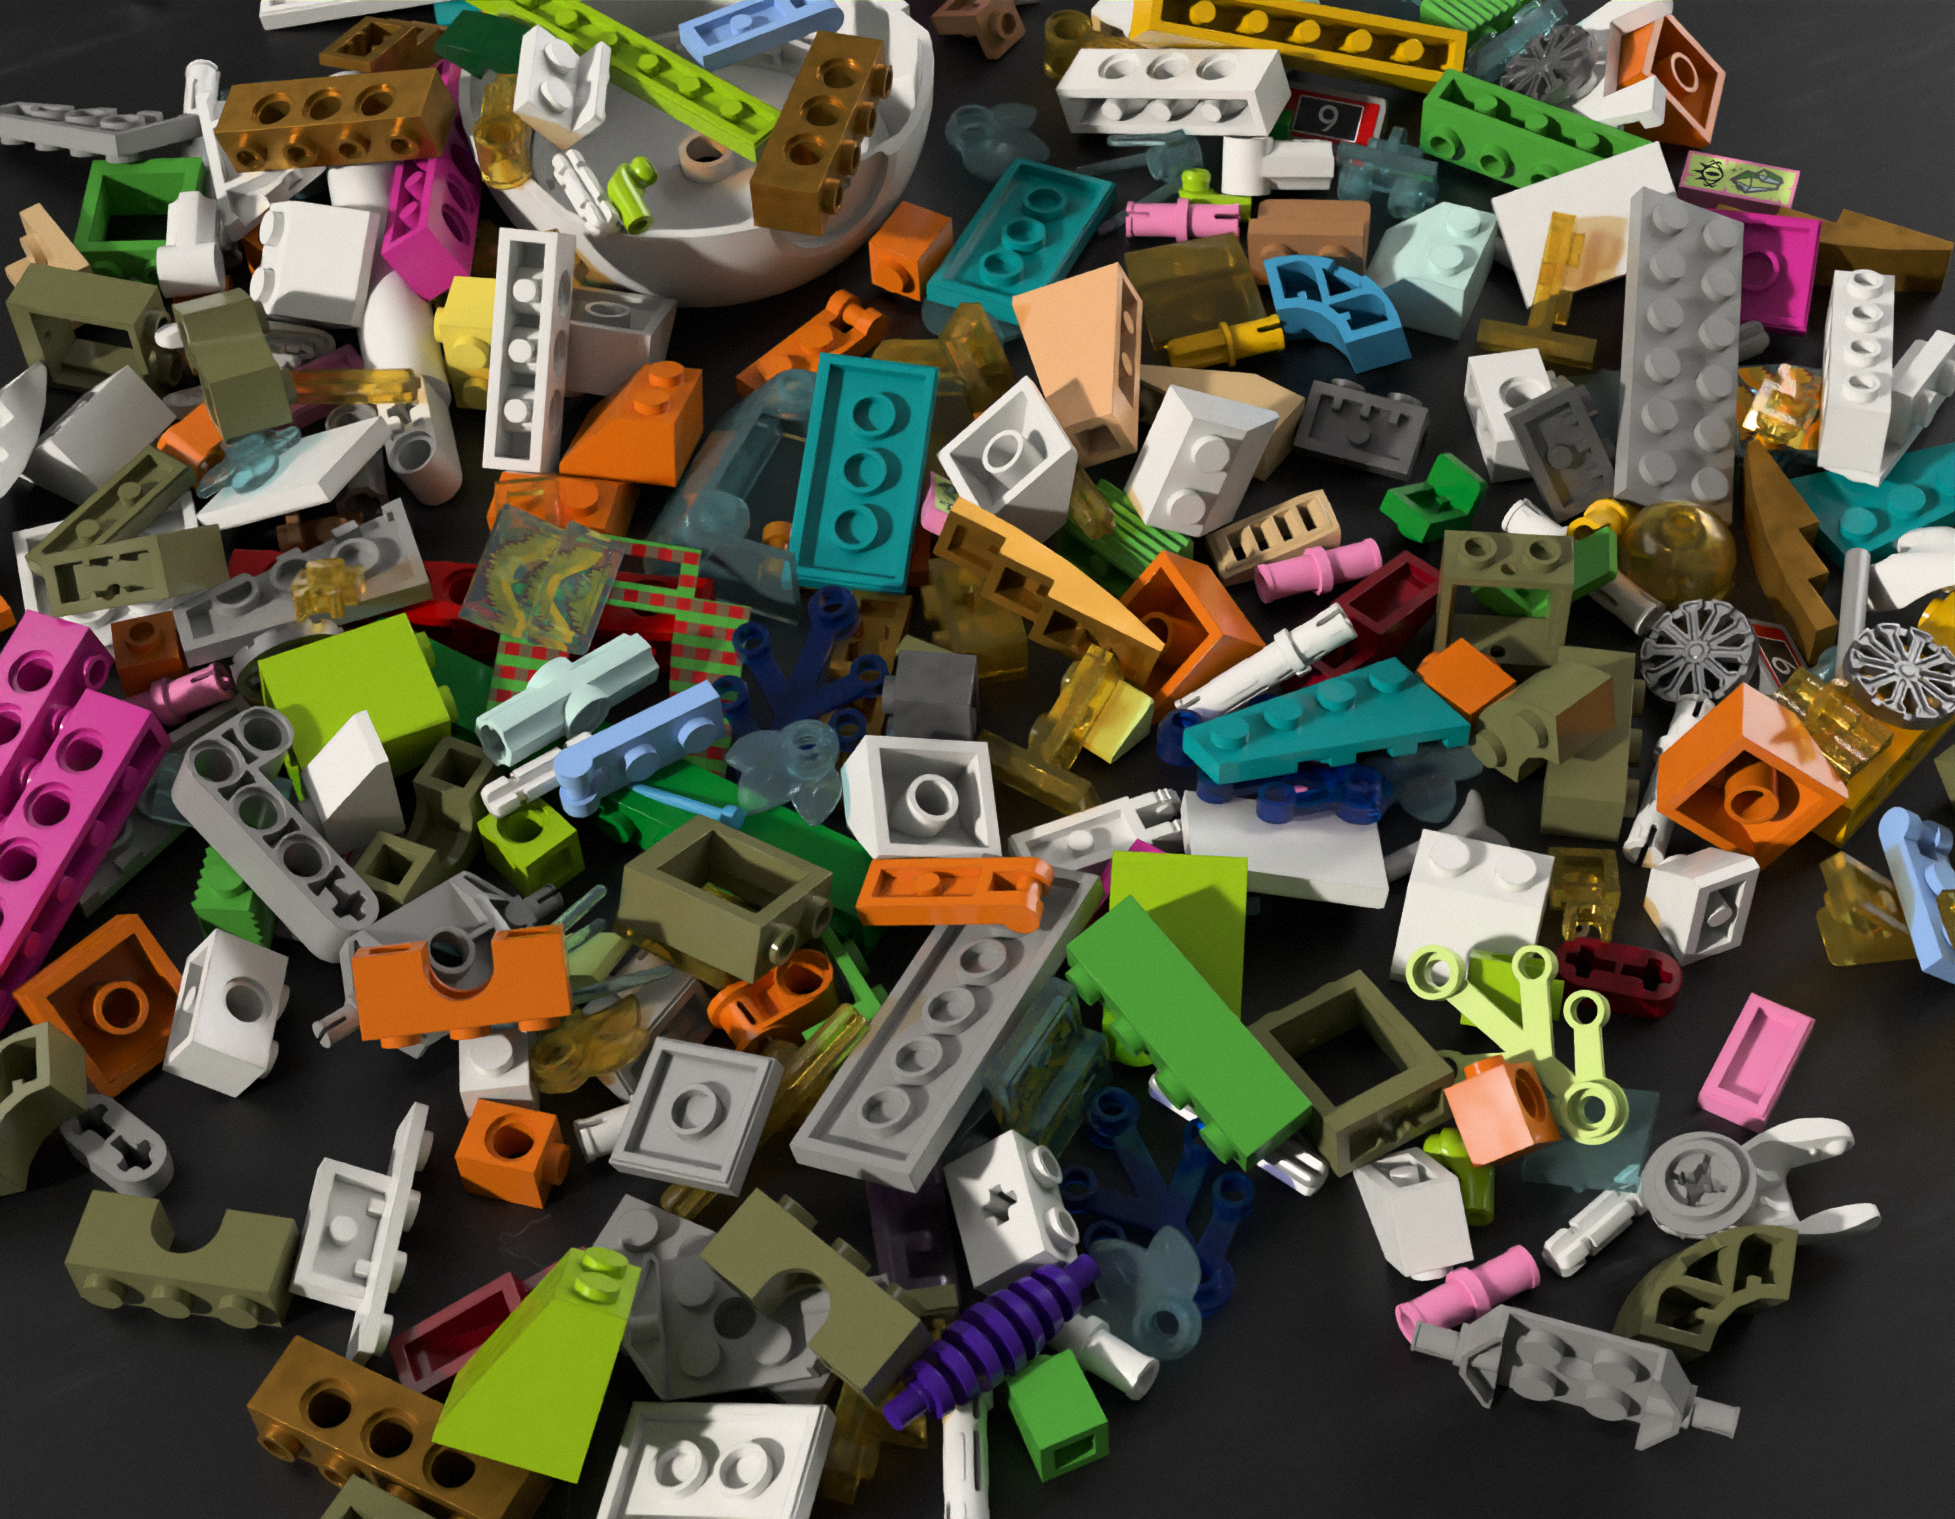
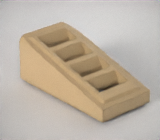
(1304, 517)

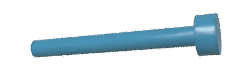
(731, 815)

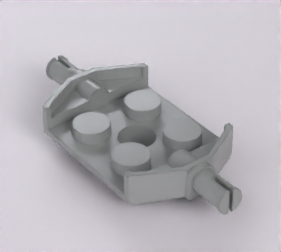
(456, 912)
(679, 1341)
(1576, 1366)

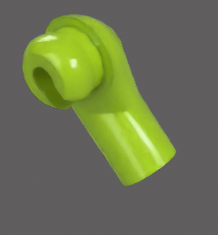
(1197, 188)
(627, 190)
(1475, 1184)

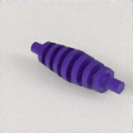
(991, 1341)

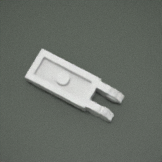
(1089, 837)

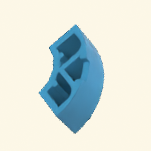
(1338, 308)

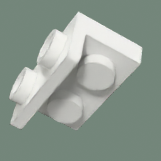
(560, 90)

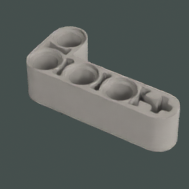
(331, 896)

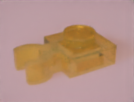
(1784, 408)
(327, 588)
(1586, 889)

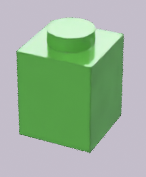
(1056, 1414)

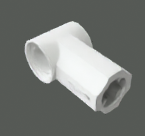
(1262, 164)
(192, 253)

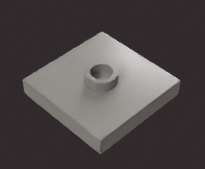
(697, 1115)

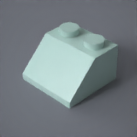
(1436, 266)

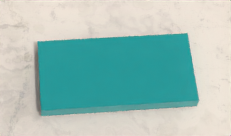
(1022, 237)
(863, 473)

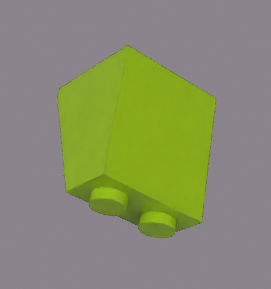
(363, 669)
(1198, 907)
(545, 1370)

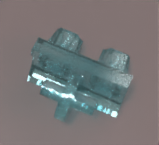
(1388, 168)

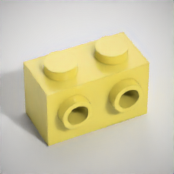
(466, 337)

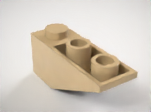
(1236, 386)

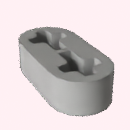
(126, 1136)

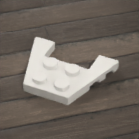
(1598, 94)

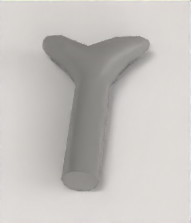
(1468, 824)

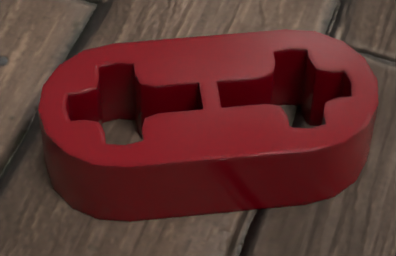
(1619, 976)

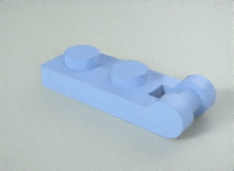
(753, 28)
(638, 747)
(1920, 871)

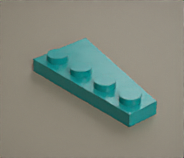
(1859, 515)
(1326, 724)

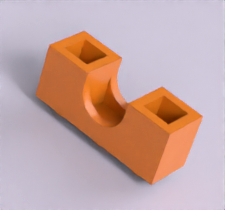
(404, 997)

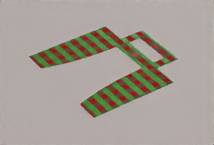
(699, 646)

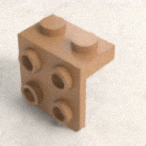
(1310, 228)

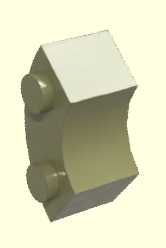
(234, 363)
(1545, 719)
(38, 1092)
(1699, 1287)

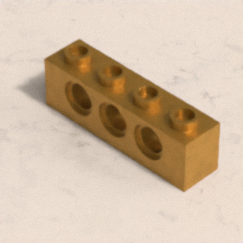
(336, 120)
(820, 133)
(317, 1384)

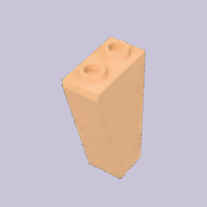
(1088, 358)

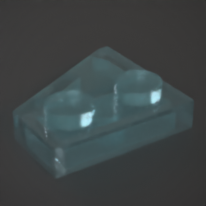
(1493, 52)

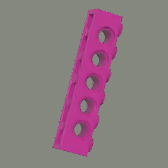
(435, 209)
(40, 680)
(66, 855)

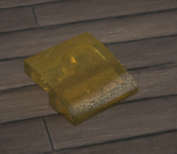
(1194, 287)

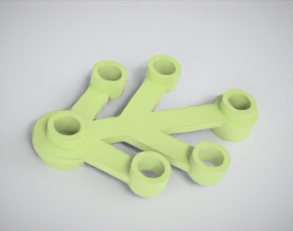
(1535, 1039)

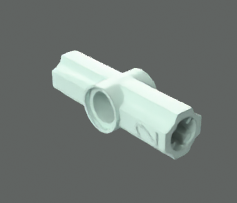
(566, 699)

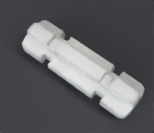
(586, 194)
(525, 782)
(1592, 1230)

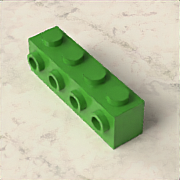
(1512, 133)
(1187, 1034)

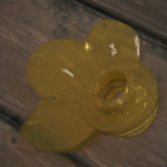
(587, 1046)

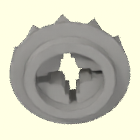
(1685, 1161)

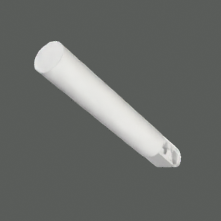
(400, 334)

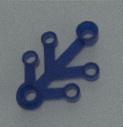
(799, 698)
(1351, 790)
(1156, 1203)

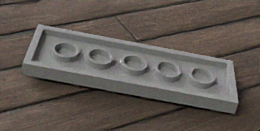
(1679, 355)
(935, 1039)

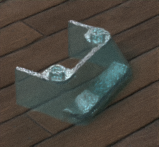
(710, 506)

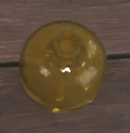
(1678, 553)

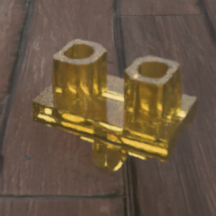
(1838, 727)

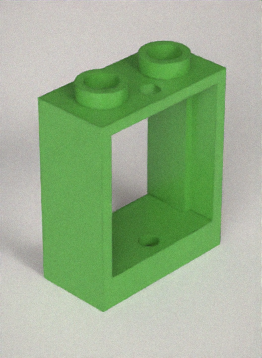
(131, 189)

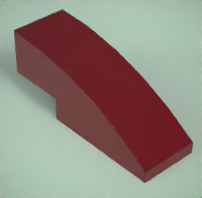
(1385, 614)
(439, 1346)

